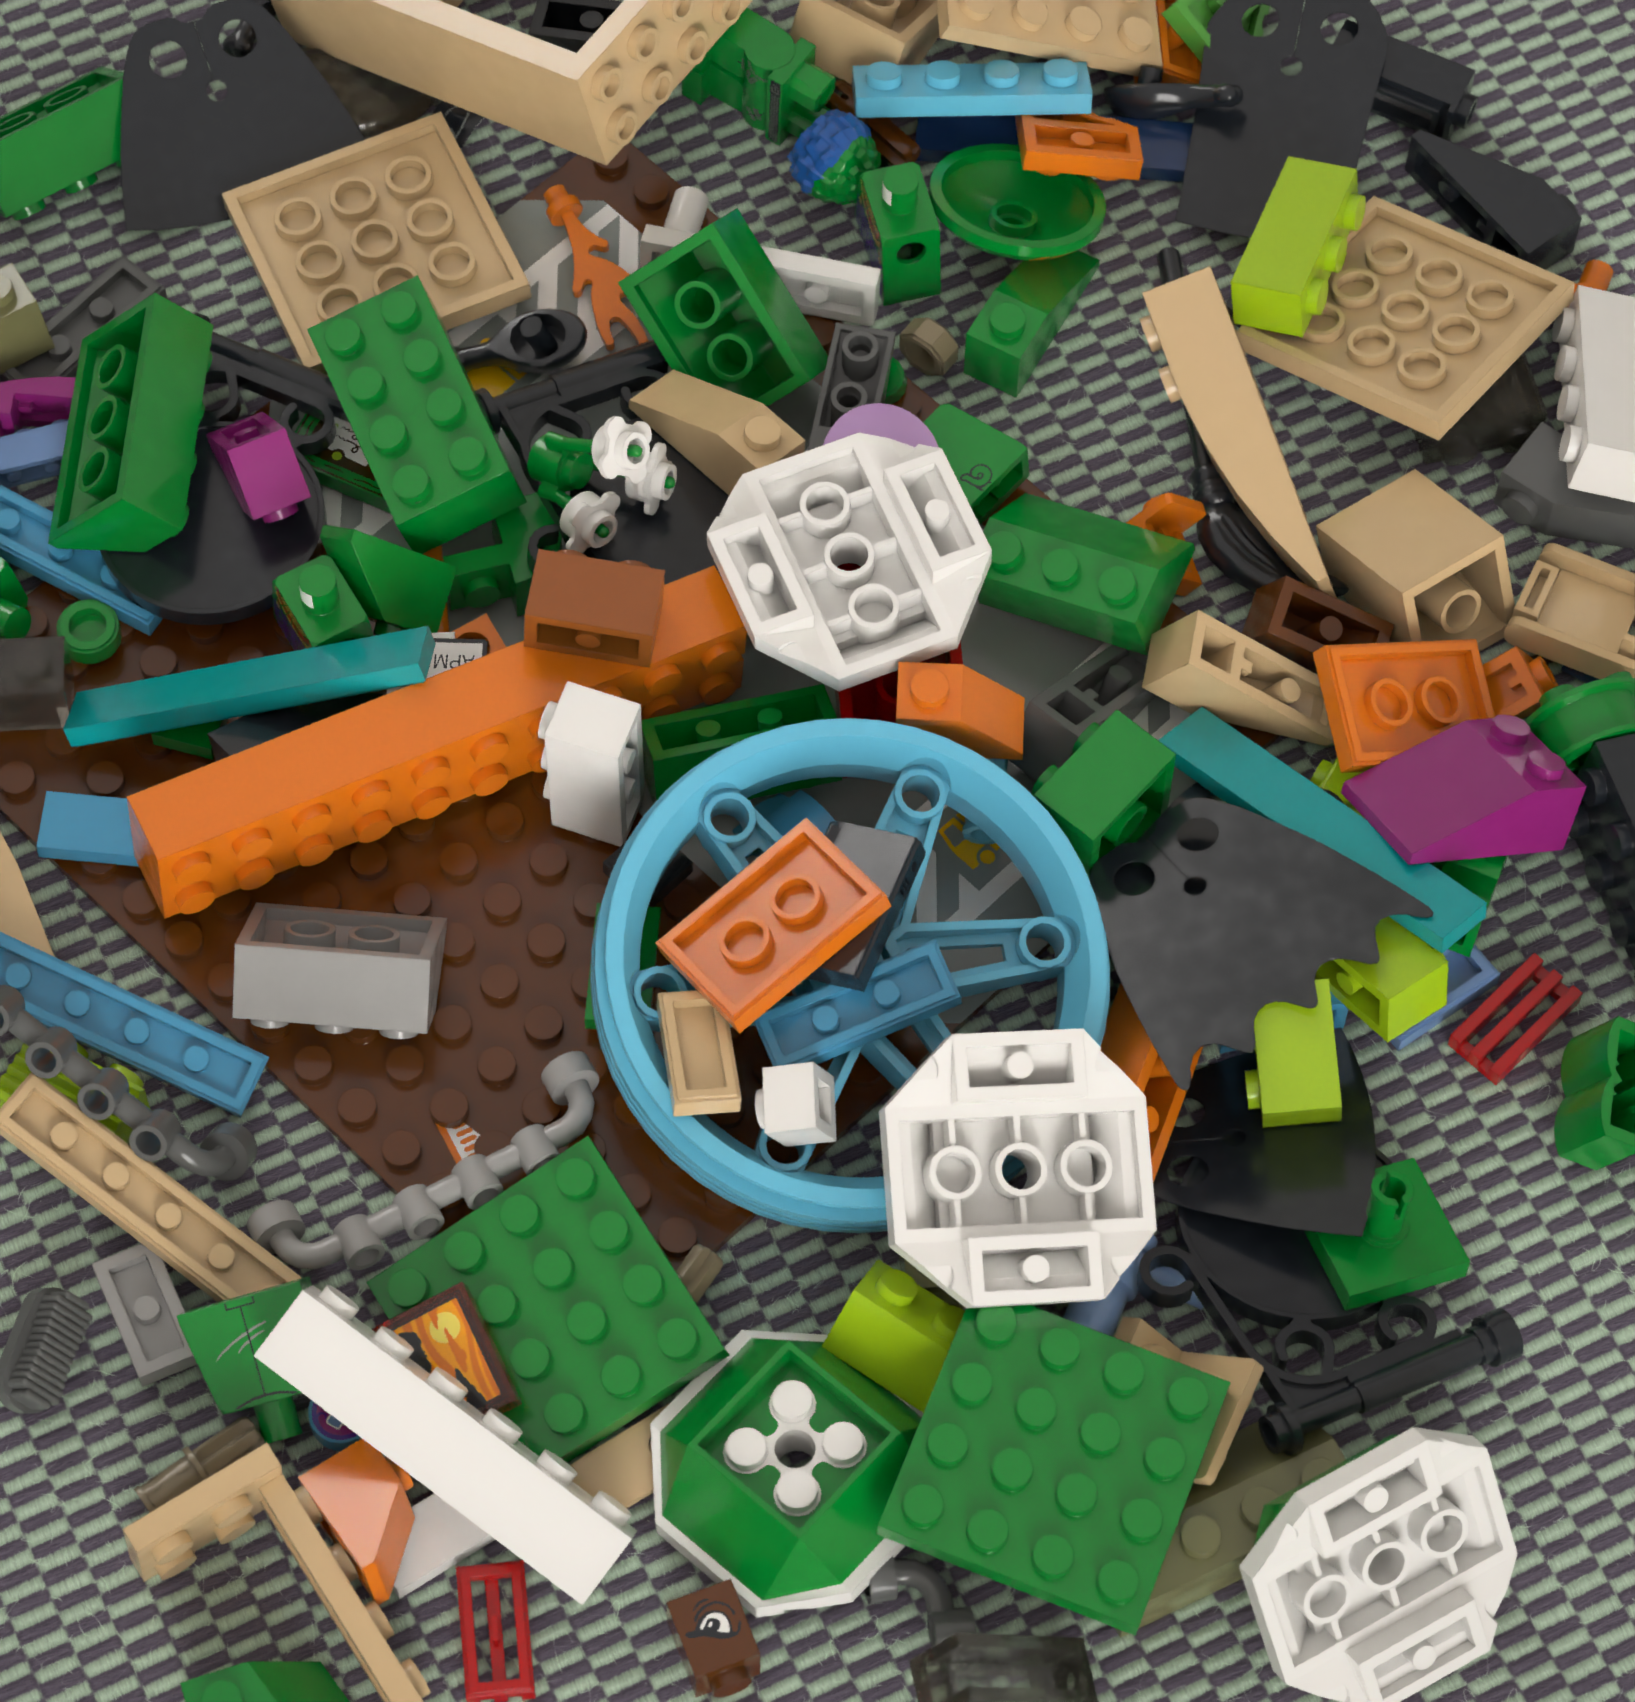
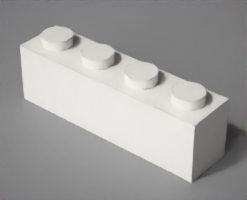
(1597, 392)

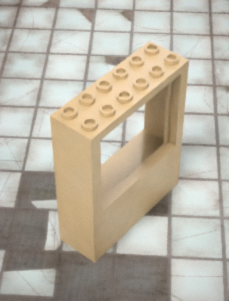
(570, 99)

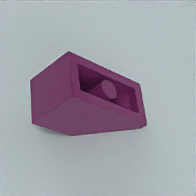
(260, 467)

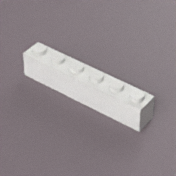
(447, 1442)

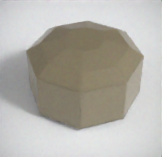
(928, 346)

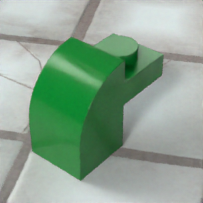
(502, 568)

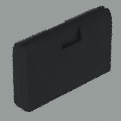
(892, 865)

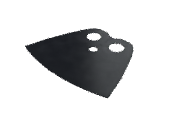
(191, 149)
(1280, 1175)

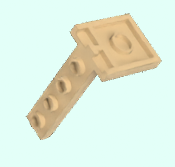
(225, 1509)

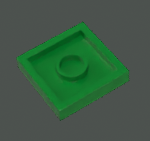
(1402, 1245)

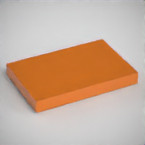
(1398, 695)
(773, 925)

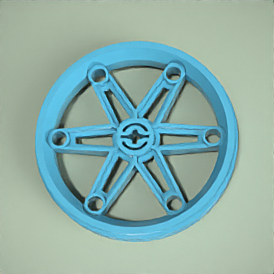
(822, 749)

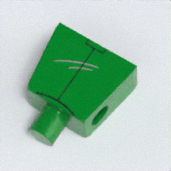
(224, 1346)

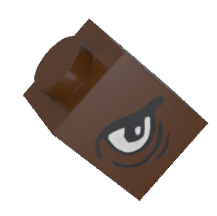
(714, 1640)

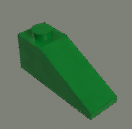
(1024, 319)

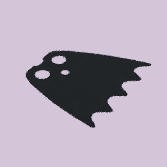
(1251, 939)

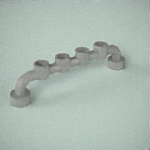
(417, 1208)

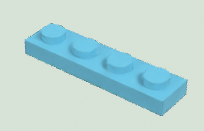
(971, 89)

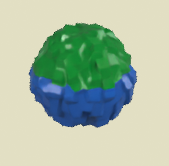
(833, 156)

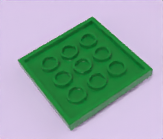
(571, 1299)
(1054, 1461)

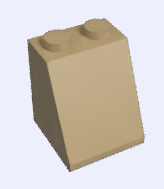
(1421, 563)

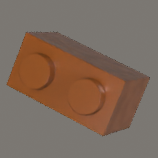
(594, 607)

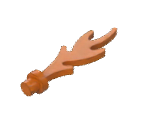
(593, 270)

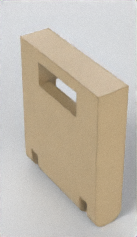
(1576, 613)

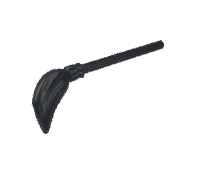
(1226, 531)

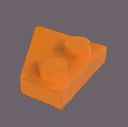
(1079, 146)

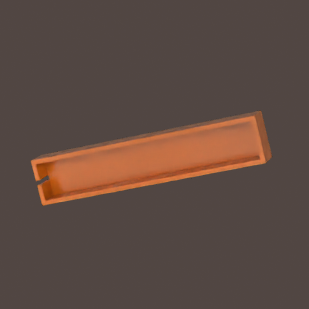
(410, 753)

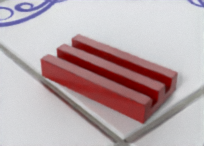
(1548, 984)
(500, 1687)

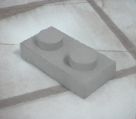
(145, 1312)

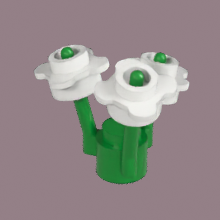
(616, 450)

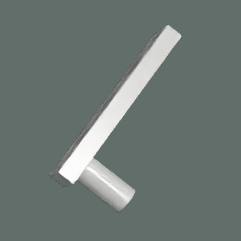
(816, 283)

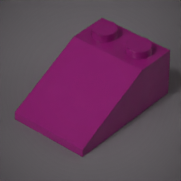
(1470, 794)

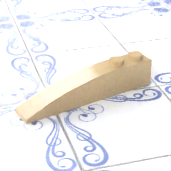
(1229, 414)

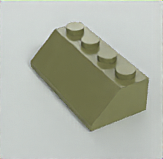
(1224, 1517)

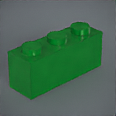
(689, 737)

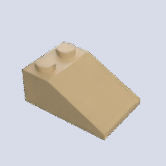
(866, 32)

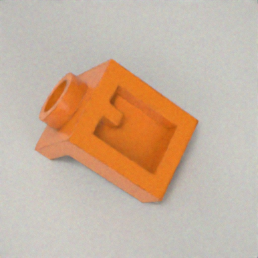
(1517, 682)

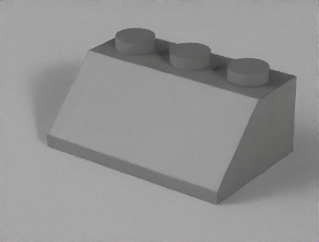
(338, 969)

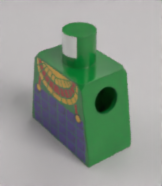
(897, 211)
(317, 606)

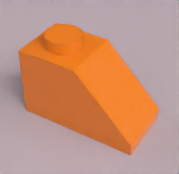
(961, 707)
(364, 1512)

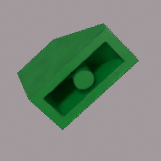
(390, 582)

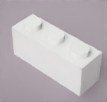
(593, 762)

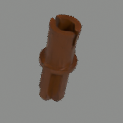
(890, 140)

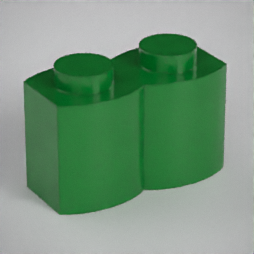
(1598, 1108)

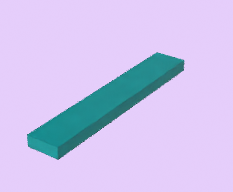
(250, 686)
(1263, 784)

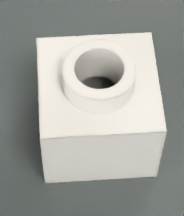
(797, 1104)

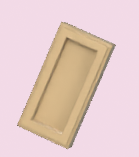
(697, 1055)

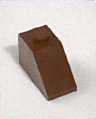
(1302, 619)

